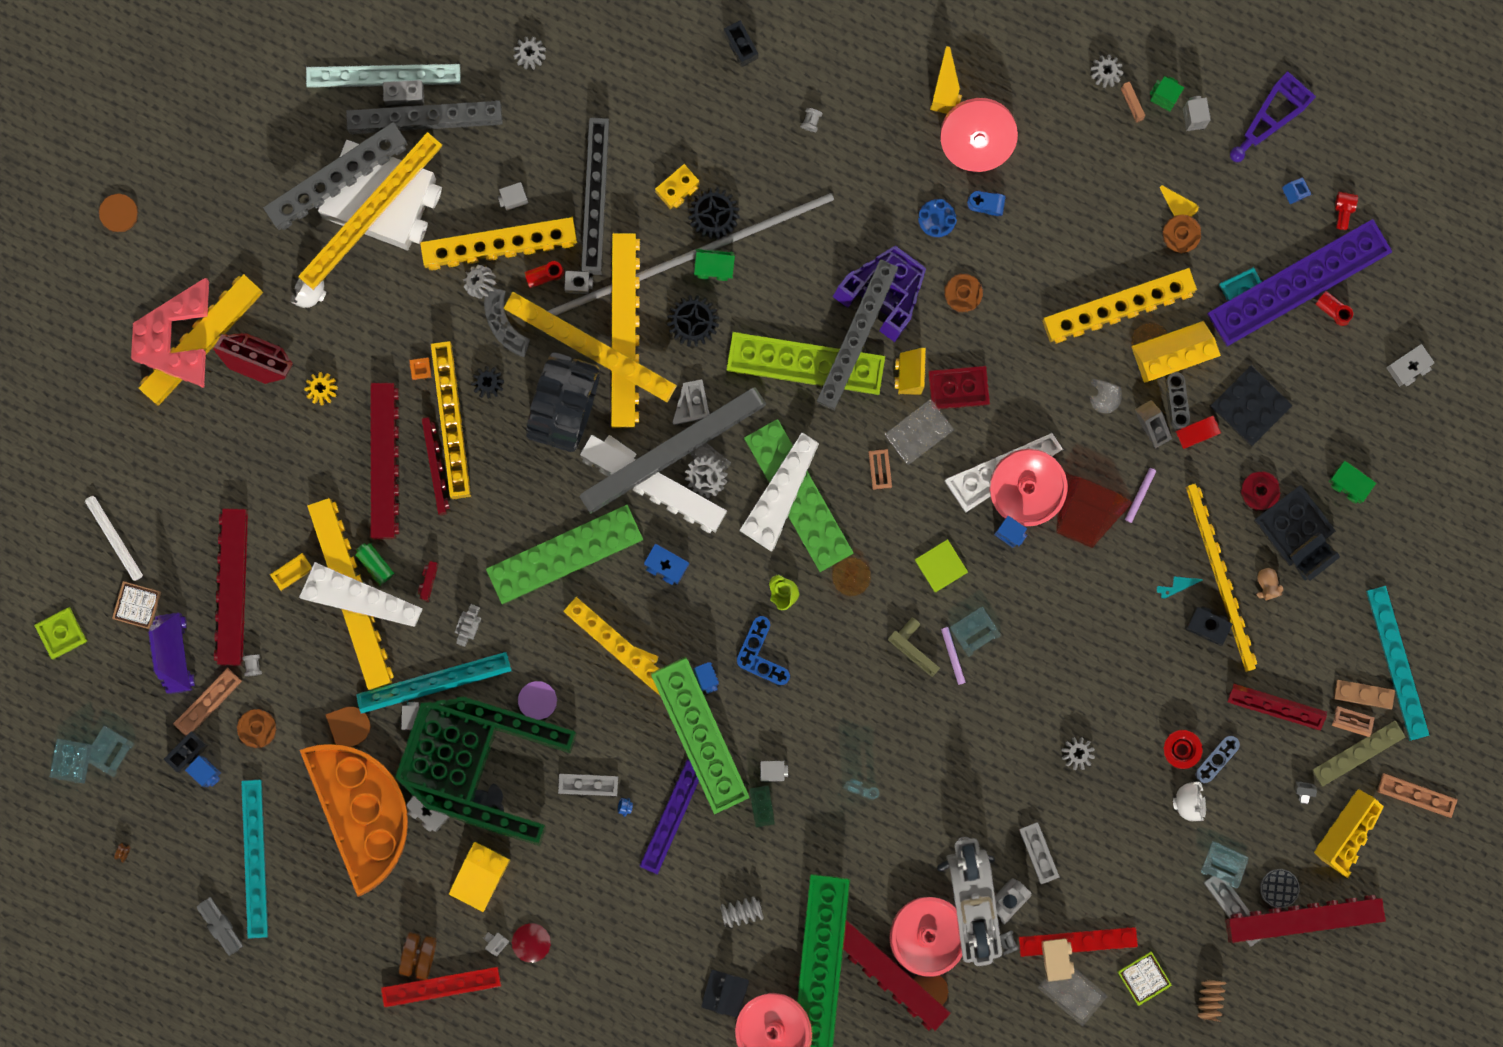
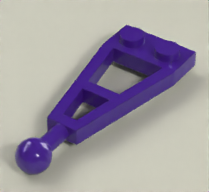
(1295, 93)

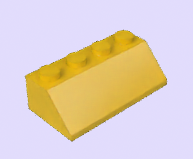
(1175, 351)

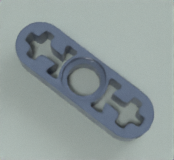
(1223, 745)

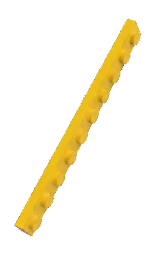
(370, 211)
(590, 347)
(1219, 569)

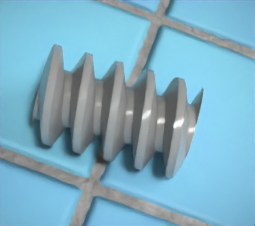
(741, 912)

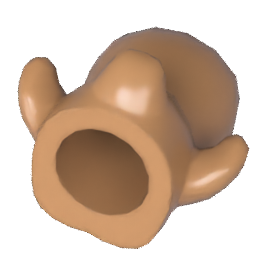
(1269, 582)

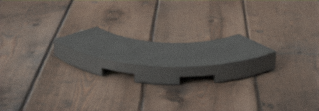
(500, 325)

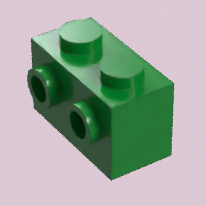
(1166, 92)
(714, 264)
(1351, 482)

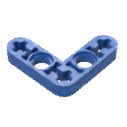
(756, 660)

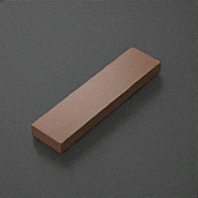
(207, 702)
(1417, 795)

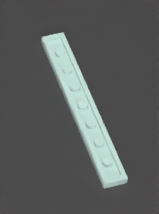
(375, 75)

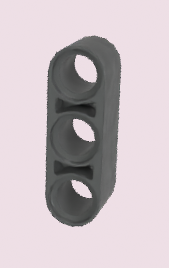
(1180, 391)

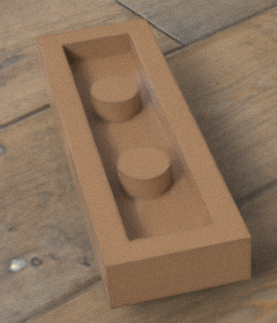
(1364, 694)

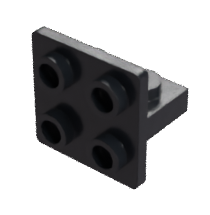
(1313, 557)
(725, 993)

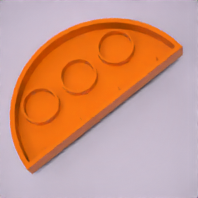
(361, 809)

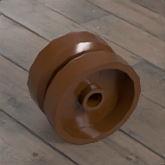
(415, 955)

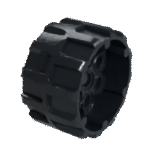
(562, 402)

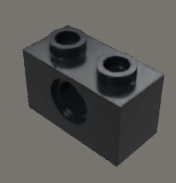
(740, 43)
(1197, 625)
(185, 752)

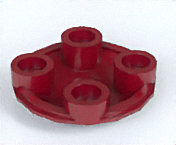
(531, 942)

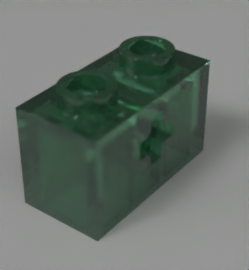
(762, 806)

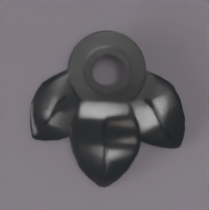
(491, 799)

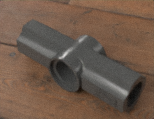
(219, 926)

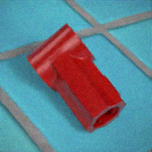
(542, 274)
(1332, 307)

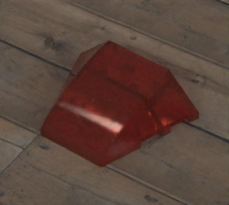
(1089, 511)

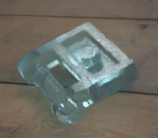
(970, 626)
(103, 747)
(855, 787)
(1226, 859)

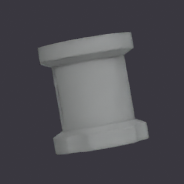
(811, 119)
(252, 665)

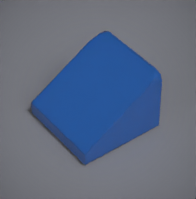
(1296, 190)

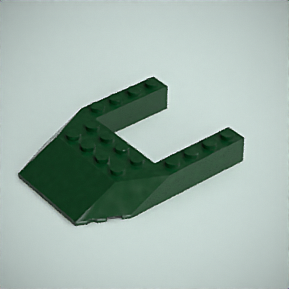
(450, 753)

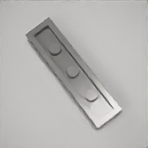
(1228, 899)

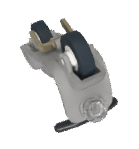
(974, 901)

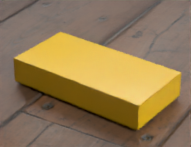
(291, 572)

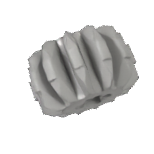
(529, 60)
(1102, 64)
(479, 281)
(1072, 749)

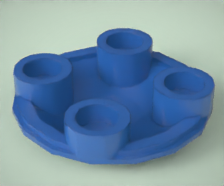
(937, 218)

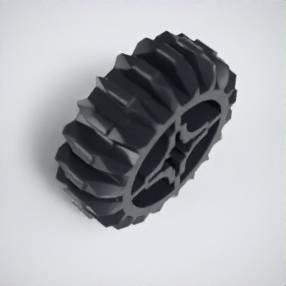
(705, 214)
(701, 322)

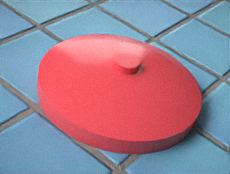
(978, 134)
(1028, 487)
(926, 936)
(773, 1022)

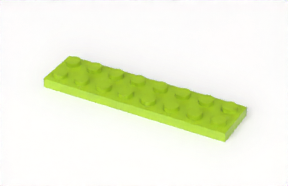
(800, 362)

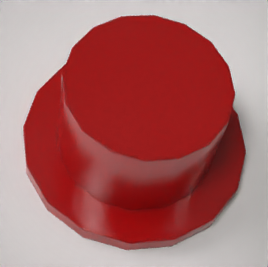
(1182, 749)

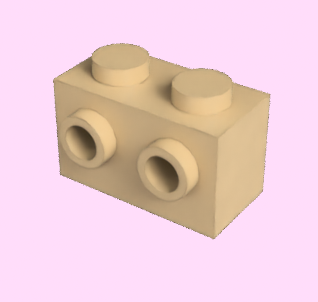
(1057, 959)

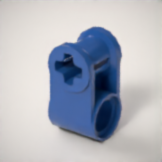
(989, 203)

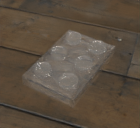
(919, 432)
(1075, 996)

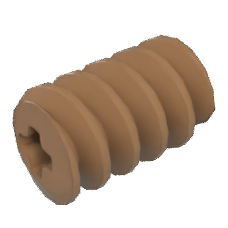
(1211, 1000)

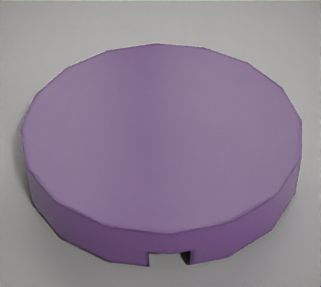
(537, 700)

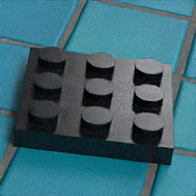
(1251, 406)
(1293, 523)

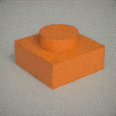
(420, 368)

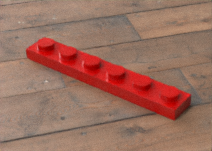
(1082, 940)
(441, 987)

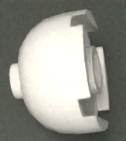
(306, 296)
(1190, 802)

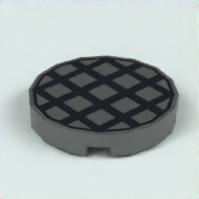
(1279, 888)

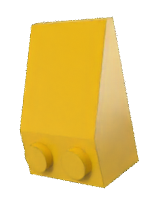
(947, 87)
(911, 372)
(479, 876)

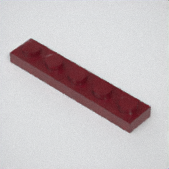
(435, 466)
(1277, 707)

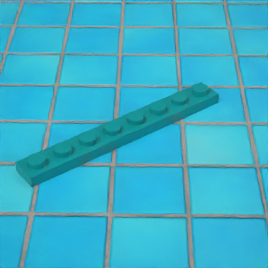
(1397, 663)
(433, 682)
(254, 859)

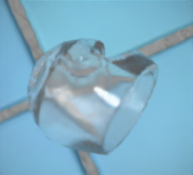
(1108, 396)

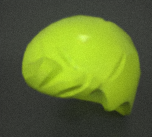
(783, 592)

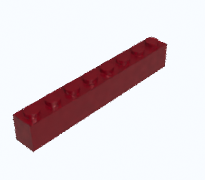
(384, 461)
(232, 587)
(1305, 920)
(893, 978)

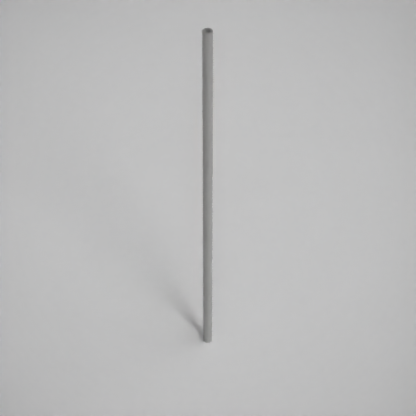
(691, 255)

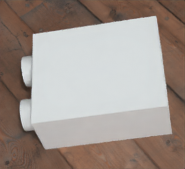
(402, 219)

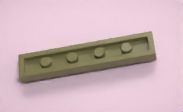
(1358, 753)

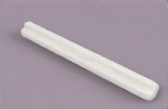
(113, 538)

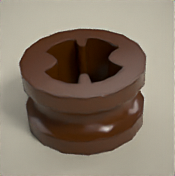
(122, 852)

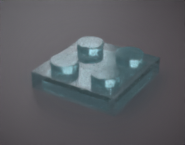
(70, 761)

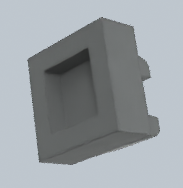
(1305, 790)

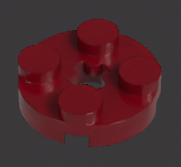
(1271, 490)

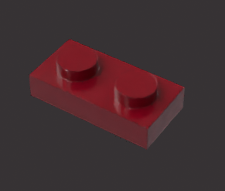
(430, 574)

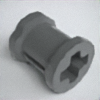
(1008, 942)

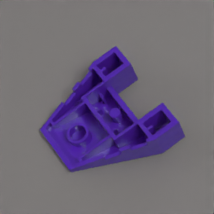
(901, 294)
(169, 653)

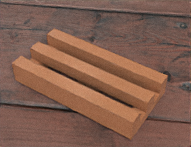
(1133, 102)
(882, 485)
(1353, 724)

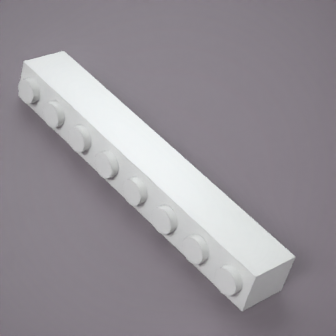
(658, 486)

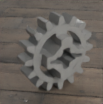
(713, 471)
(468, 625)

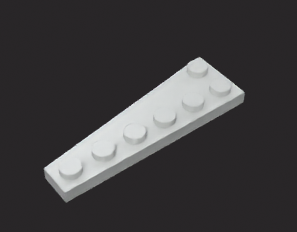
(973, 484)
(774, 506)
(346, 593)

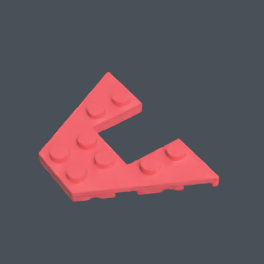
(153, 335)

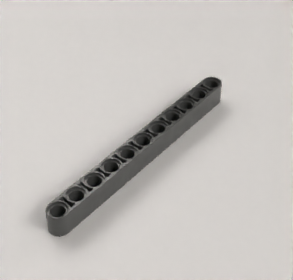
(672, 450)

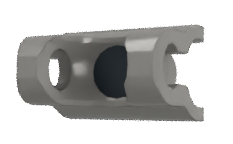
(1011, 899)

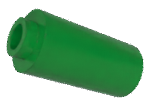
(374, 563)

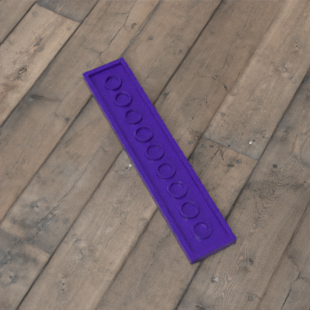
(1299, 282)

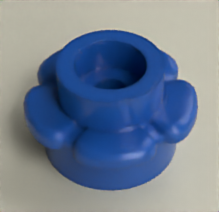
(625, 806)

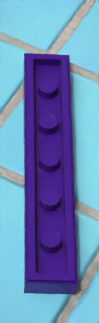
(670, 819)

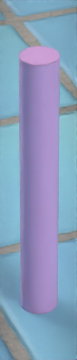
(1140, 495)
(953, 655)

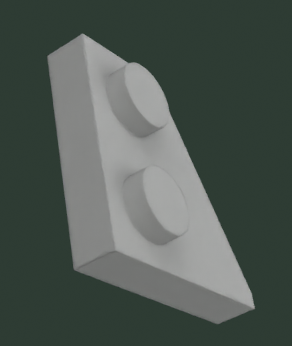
(692, 403)

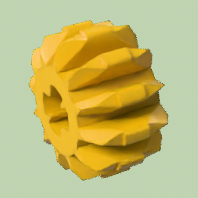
(315, 394)

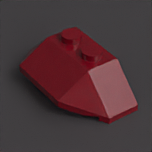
(253, 357)

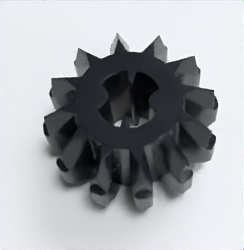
(494, 383)

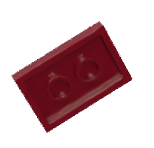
(959, 387)

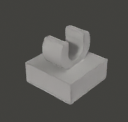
(496, 943)

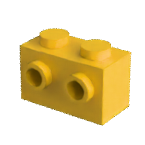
(677, 187)

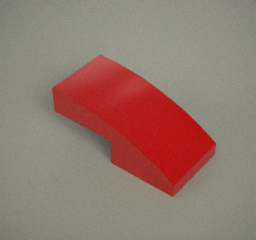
(1198, 432)

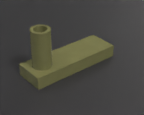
(900, 641)

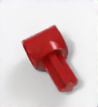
(1345, 205)

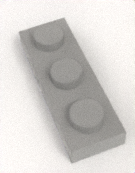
(588, 785)
(1039, 853)

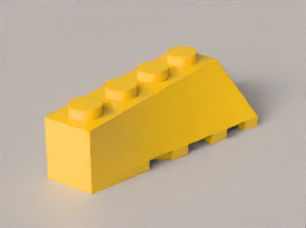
(1349, 832)

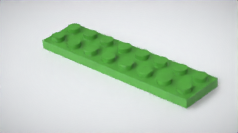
(809, 511)
(564, 554)
(700, 735)

